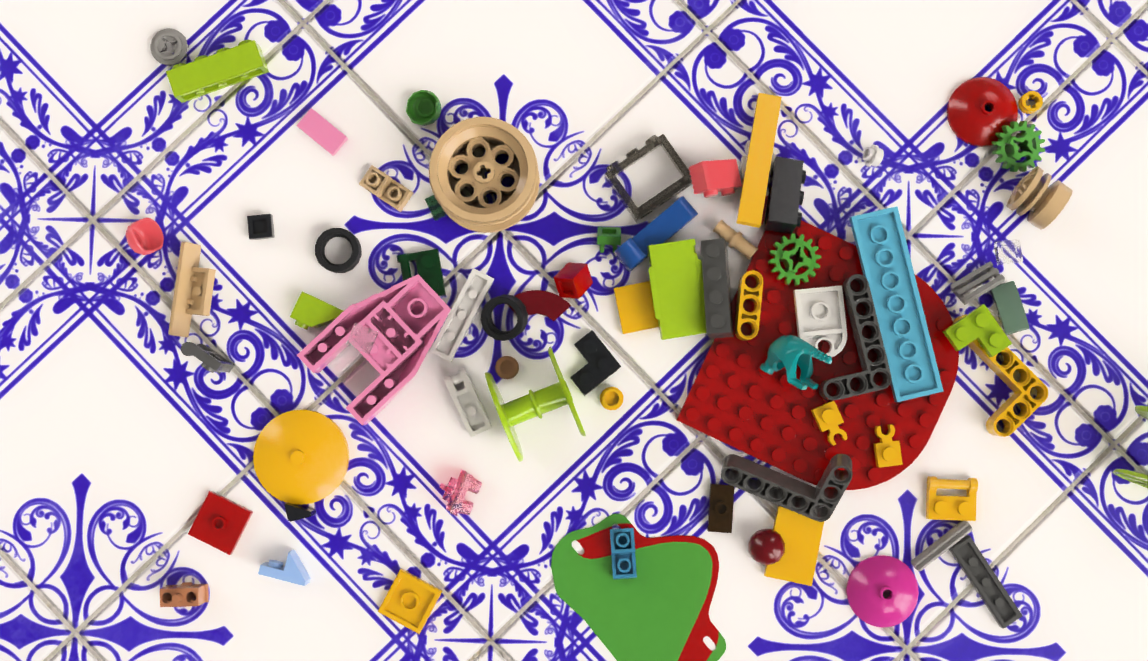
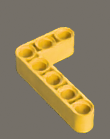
(1021, 389)

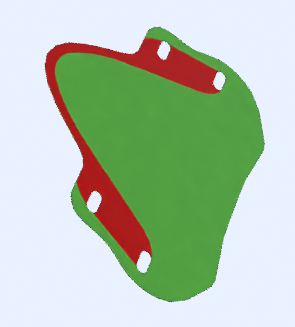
(649, 616)

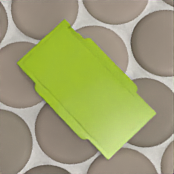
(677, 288)

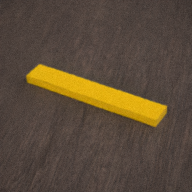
(758, 160)

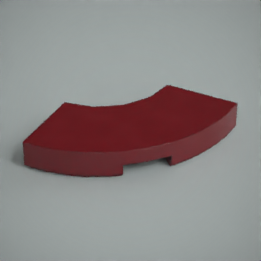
(543, 303)

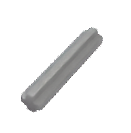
(941, 545)

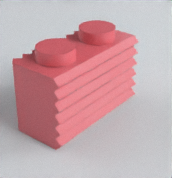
(715, 177)

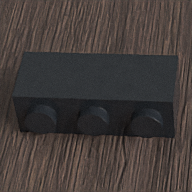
(785, 195)

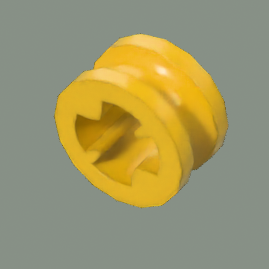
(1033, 95)

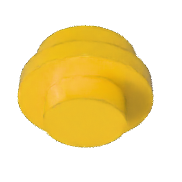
(611, 398)

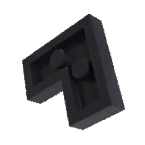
(600, 363)

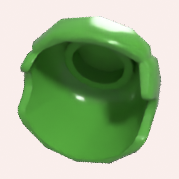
(423, 107)

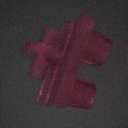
(456, 491)

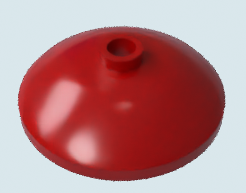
(968, 114)

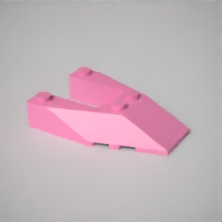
(407, 325)

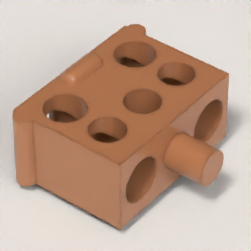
(184, 595)

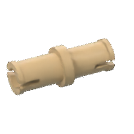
(735, 239)

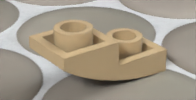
(386, 188)

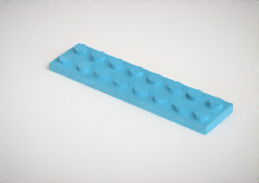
(897, 303)

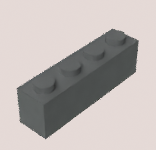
(717, 288)

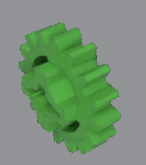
(1027, 141)
(804, 261)

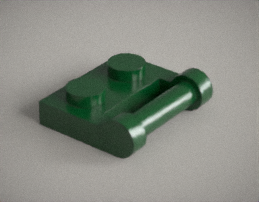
(428, 268)

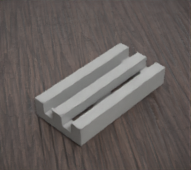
(992, 272)

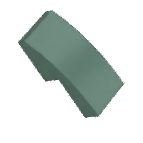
(1010, 308)

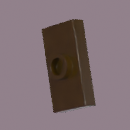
(720, 508)

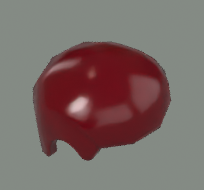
(766, 546)

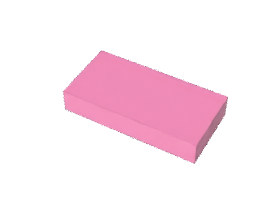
(322, 132)

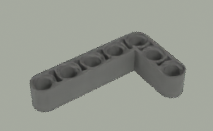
(863, 345)
(791, 487)

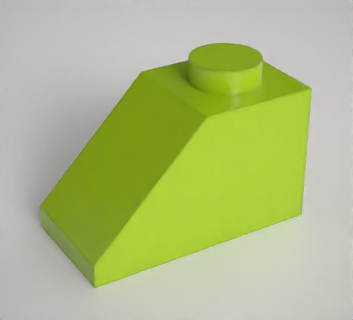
(313, 312)

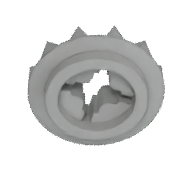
(159, 46)

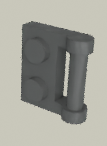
(211, 360)

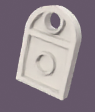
(821, 317)

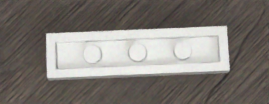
(462, 315)

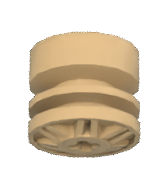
(1042, 201)

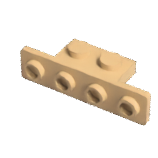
(191, 291)

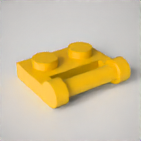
(951, 507)

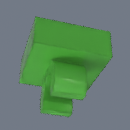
(608, 236)

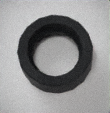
(320, 250)
(491, 329)

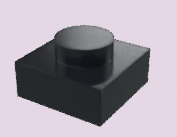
(260, 227)

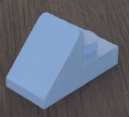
(292, 571)

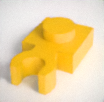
(828, 418)
(887, 451)

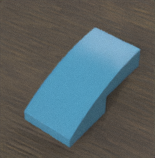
(623, 553)

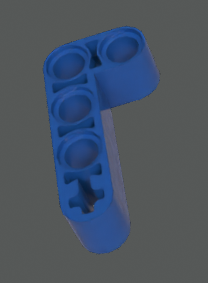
(659, 231)

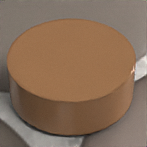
(507, 367)

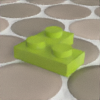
(981, 326)

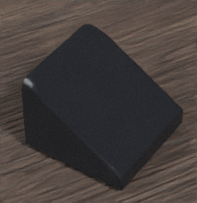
(297, 512)

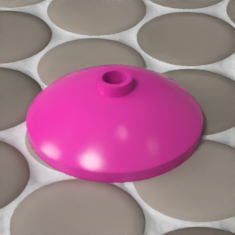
(869, 582)

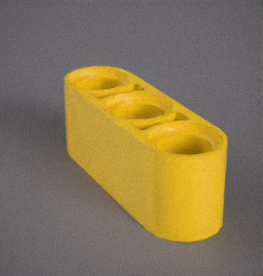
(753, 294)

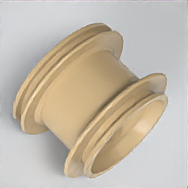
(457, 148)

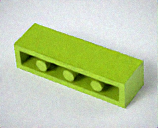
(217, 71)

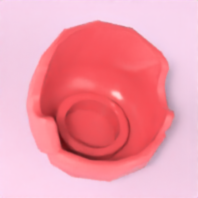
(144, 236)

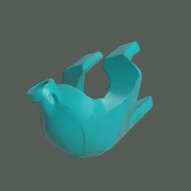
(788, 352)

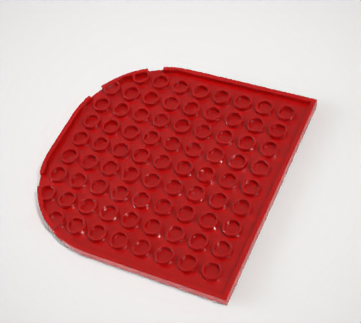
(774, 418)

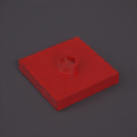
(220, 523)

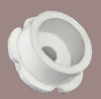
(873, 155)

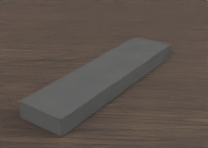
(985, 582)

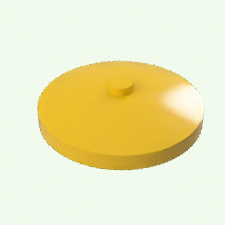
(301, 457)

